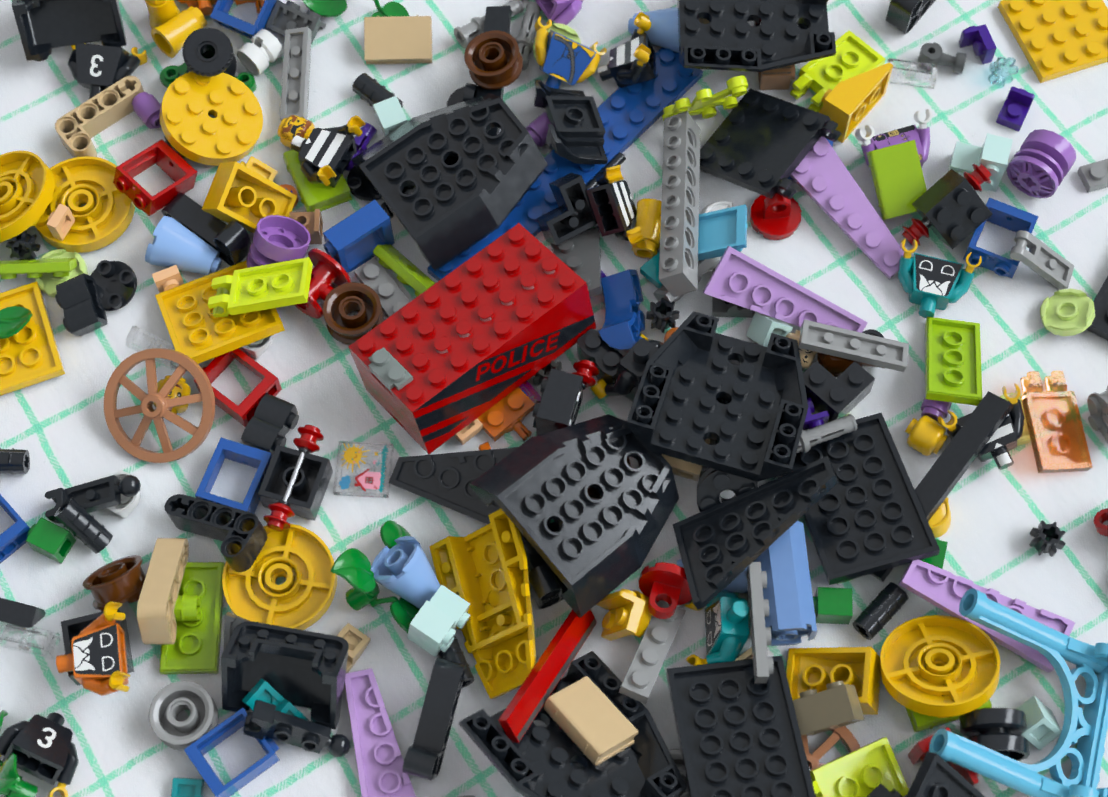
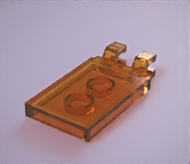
(1054, 424)

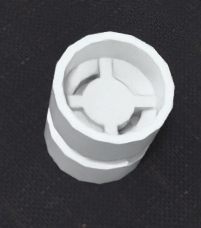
(260, 52)

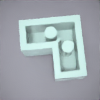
(993, 155)
(437, 620)

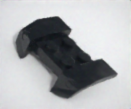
(574, 124)

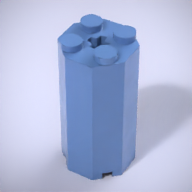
(788, 588)

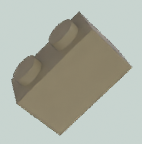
(827, 709)

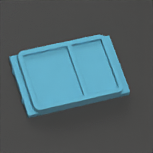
(720, 230)

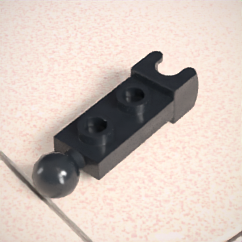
(94, 494)
(293, 730)

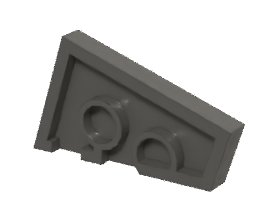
(583, 256)

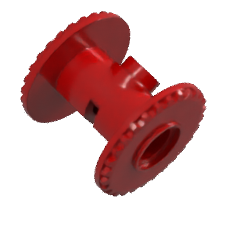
(324, 273)

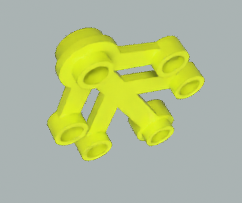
(705, 102)

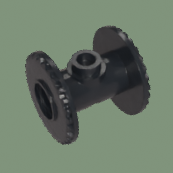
(209, 53)

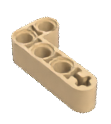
(97, 115)
(161, 591)

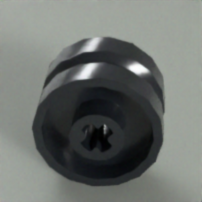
(997, 730)

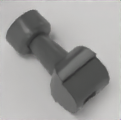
(932, 54)

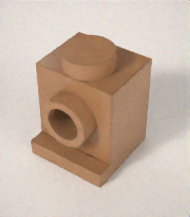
(313, 223)

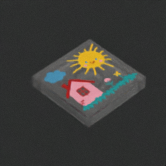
(363, 469)

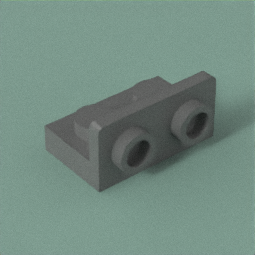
(289, 17)

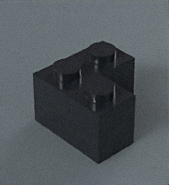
(573, 210)
(837, 394)

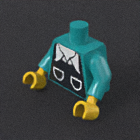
(933, 280)
(725, 628)

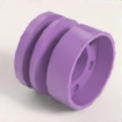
(1041, 163)
(278, 240)

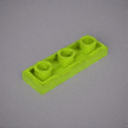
(36, 267)
(406, 271)

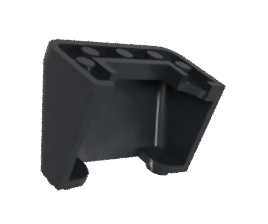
(65, 23)
(297, 663)

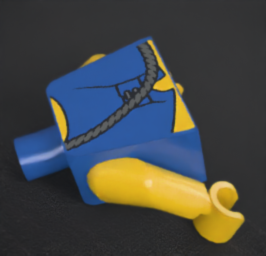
(563, 57)

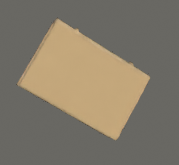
(398, 40)
(591, 720)

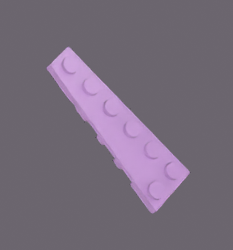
(840, 197)
(763, 290)
(947, 590)
(374, 739)

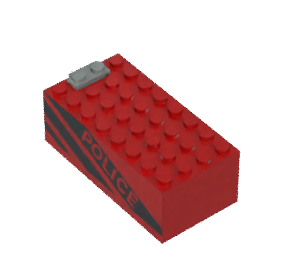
(473, 337)

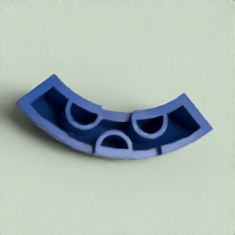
(622, 311)

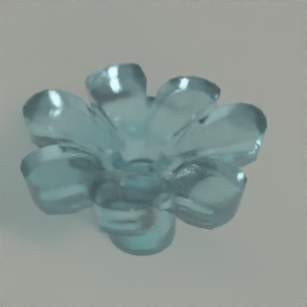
(1002, 70)

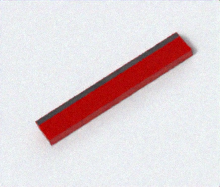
(546, 675)

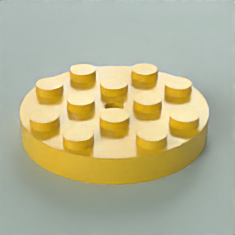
(204, 138)
(24, 192)
(106, 209)
(308, 585)
(940, 666)

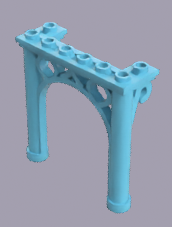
(1079, 725)

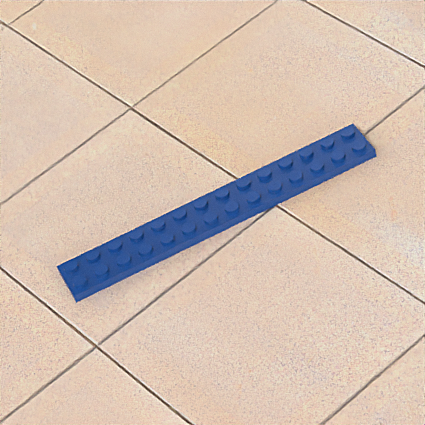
(624, 118)

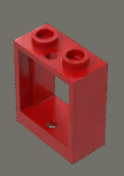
(169, 162)
(246, 409)

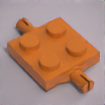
(508, 415)

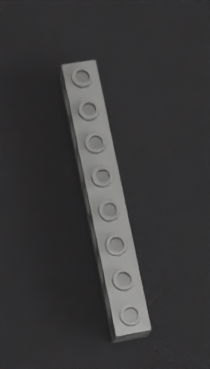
(680, 205)

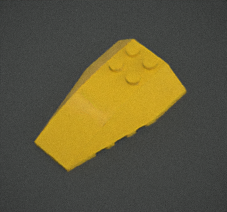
(493, 577)

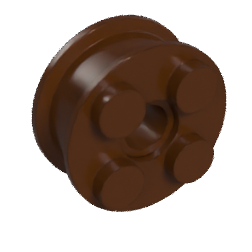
(493, 59)
(343, 301)
(116, 582)

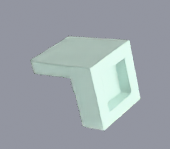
(389, 115)
(763, 326)
(1040, 723)

